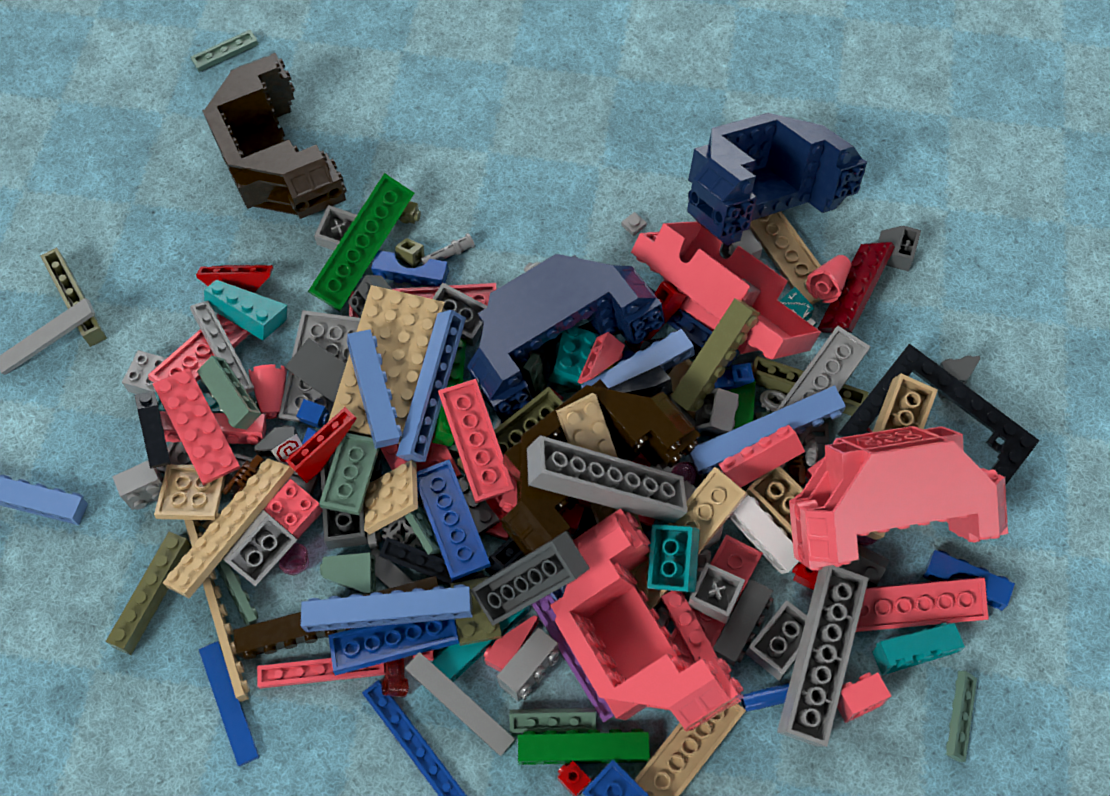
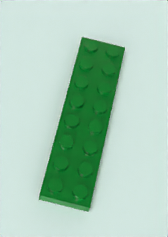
(361, 242)

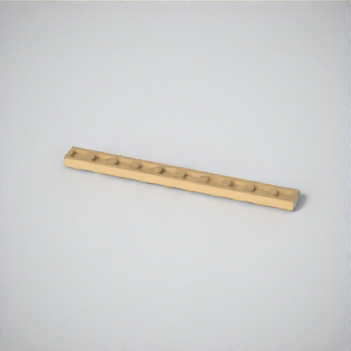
(223, 629)

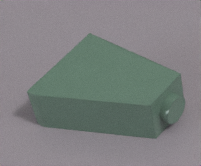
(351, 571)

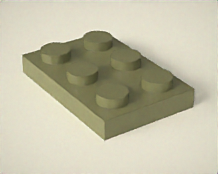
(478, 627)

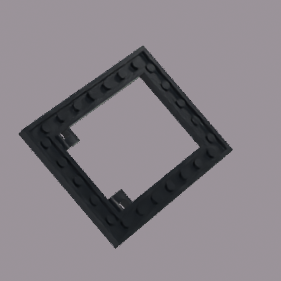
(1017, 441)

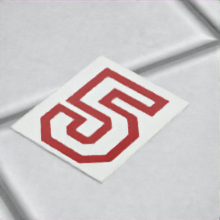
(286, 449)

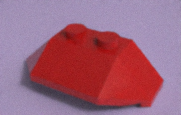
(242, 276)

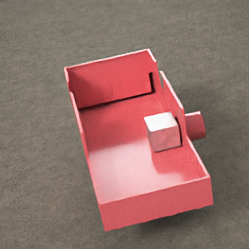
(692, 262)

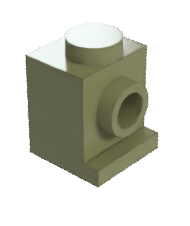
(410, 214)
(410, 252)

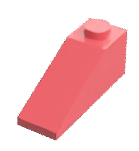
(603, 354)
(507, 646)

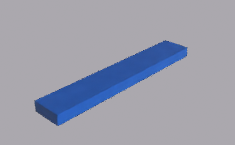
(228, 705)

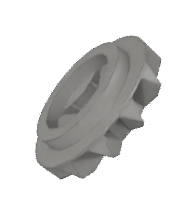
(767, 399)
(811, 450)

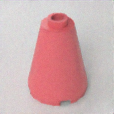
(829, 279)
(268, 388)

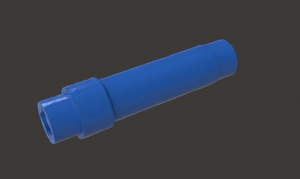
(765, 697)

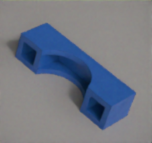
(430, 274)
(944, 567)

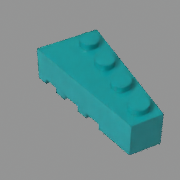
(246, 309)
(917, 648)

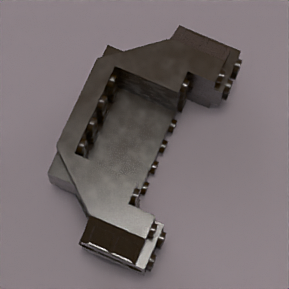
(261, 162)
(634, 425)

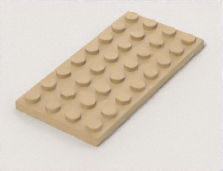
(402, 333)

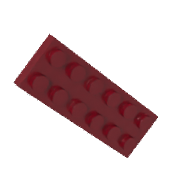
(859, 285)

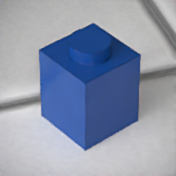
(313, 414)

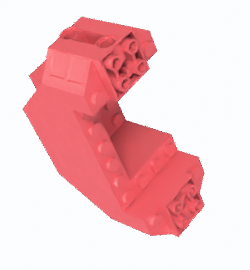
(893, 483)
(623, 642)

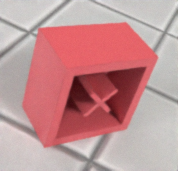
(293, 509)
(862, 696)

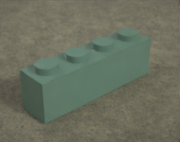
(228, 393)

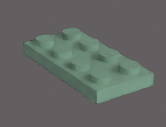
(349, 474)

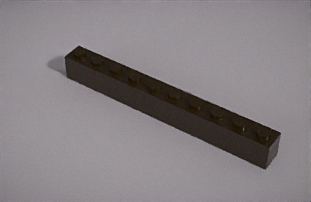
(287, 630)

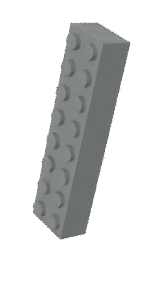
(605, 480)
(823, 656)

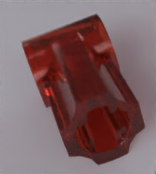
(394, 682)

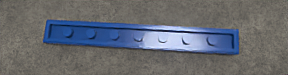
(412, 742)

